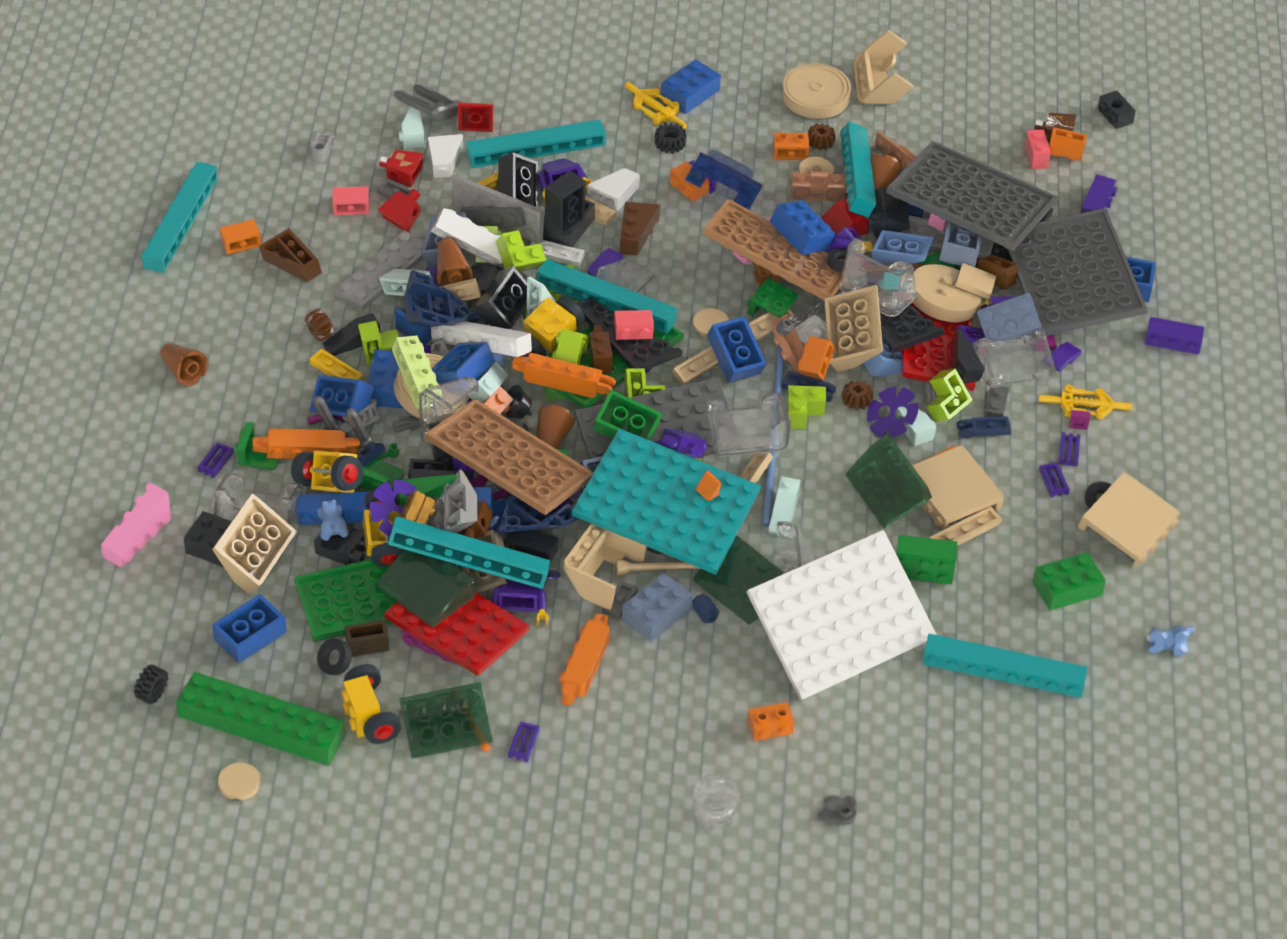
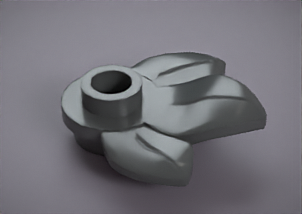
(839, 810)

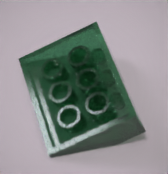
(887, 482)
(739, 572)
(427, 586)
(445, 720)

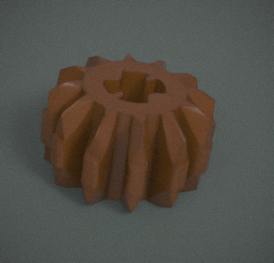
(821, 136)
(319, 324)
(857, 395)

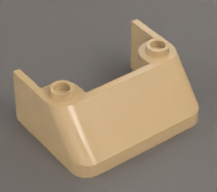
(871, 70)
(587, 556)

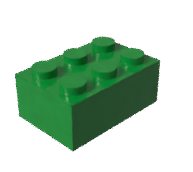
(627, 415)
(927, 558)
(1068, 581)

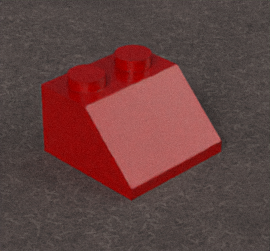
(475, 117)
(840, 217)

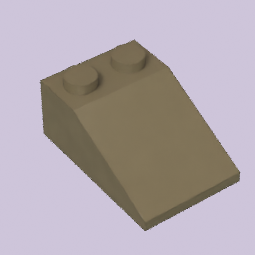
(484, 580)

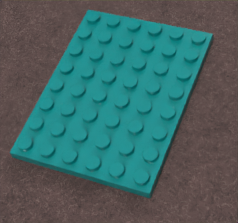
(653, 500)

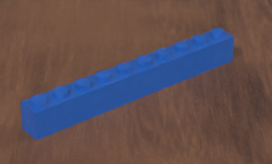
(354, 505)

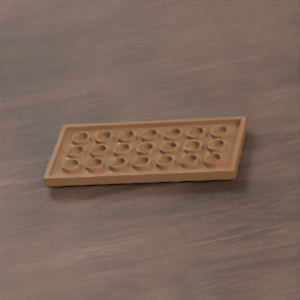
(765, 246)
(509, 456)

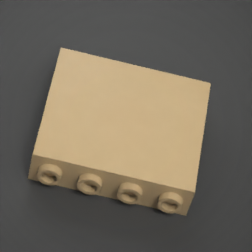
(956, 486)
(1131, 518)

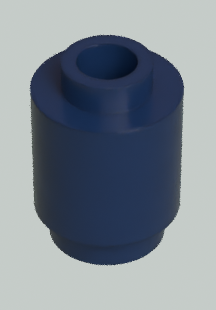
(705, 608)

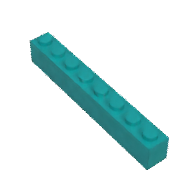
(537, 142)
(858, 169)
(179, 217)
(584, 286)
(469, 552)
(1005, 665)

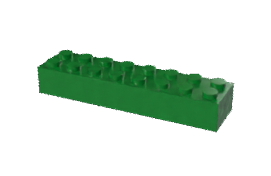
(261, 718)

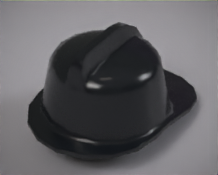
(521, 403)

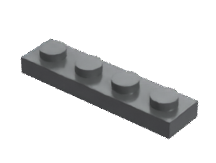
(496, 216)

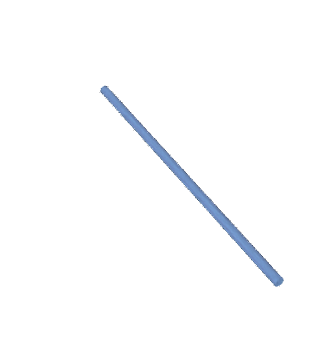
(771, 467)

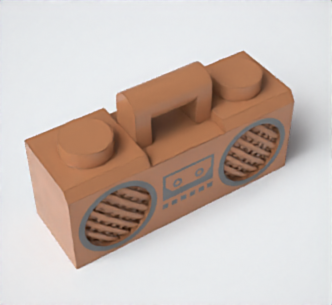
(817, 186)

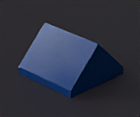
(409, 329)

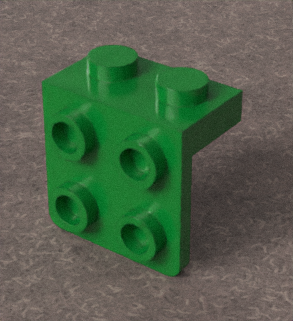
(772, 298)
(245, 452)
(379, 472)

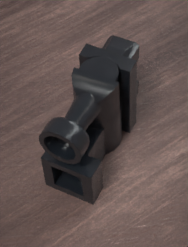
(345, 551)

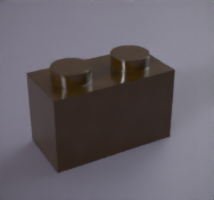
(367, 638)

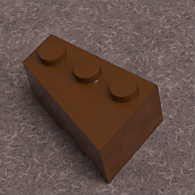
(637, 225)
(291, 255)

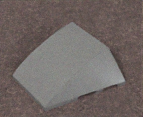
(455, 506)

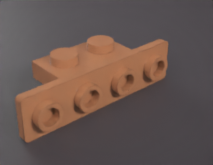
(890, 148)
(791, 344)

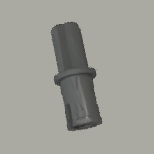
(406, 424)

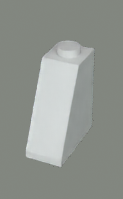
(444, 154)
(614, 188)

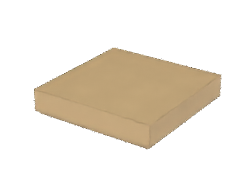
(975, 281)

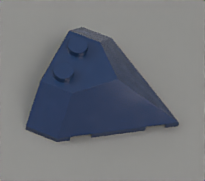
(431, 305)
(521, 517)

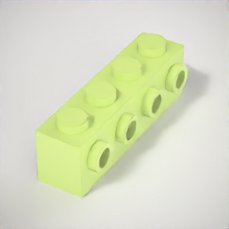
(413, 366)

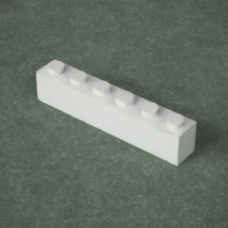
(471, 237)
(499, 339)

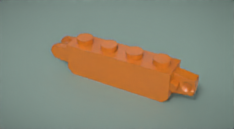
(563, 375)
(291, 442)
(585, 659)

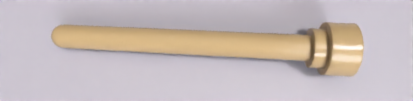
(624, 566)

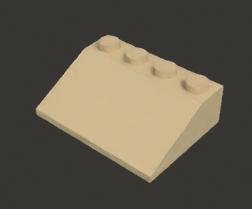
(854, 327)
(253, 543)

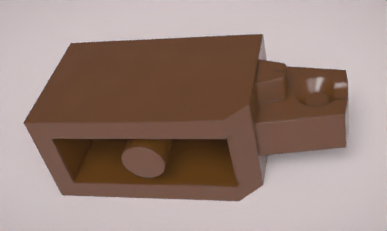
(1003, 270)
(600, 350)

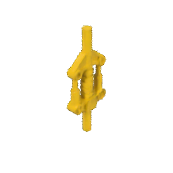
(664, 113)
(1101, 400)

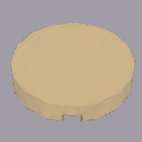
(706, 318)
(239, 781)

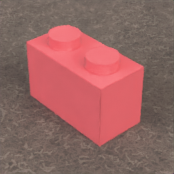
(1037, 149)
(350, 200)
(633, 324)

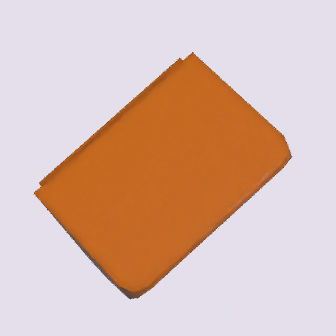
(709, 486)

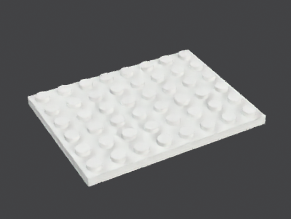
(841, 614)

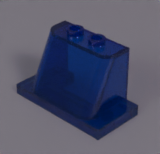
(728, 173)

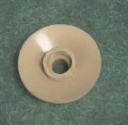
(816, 164)

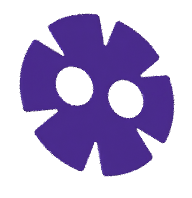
(895, 425)
(382, 510)

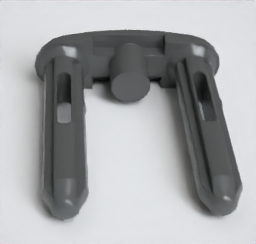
(444, 108)
(353, 430)

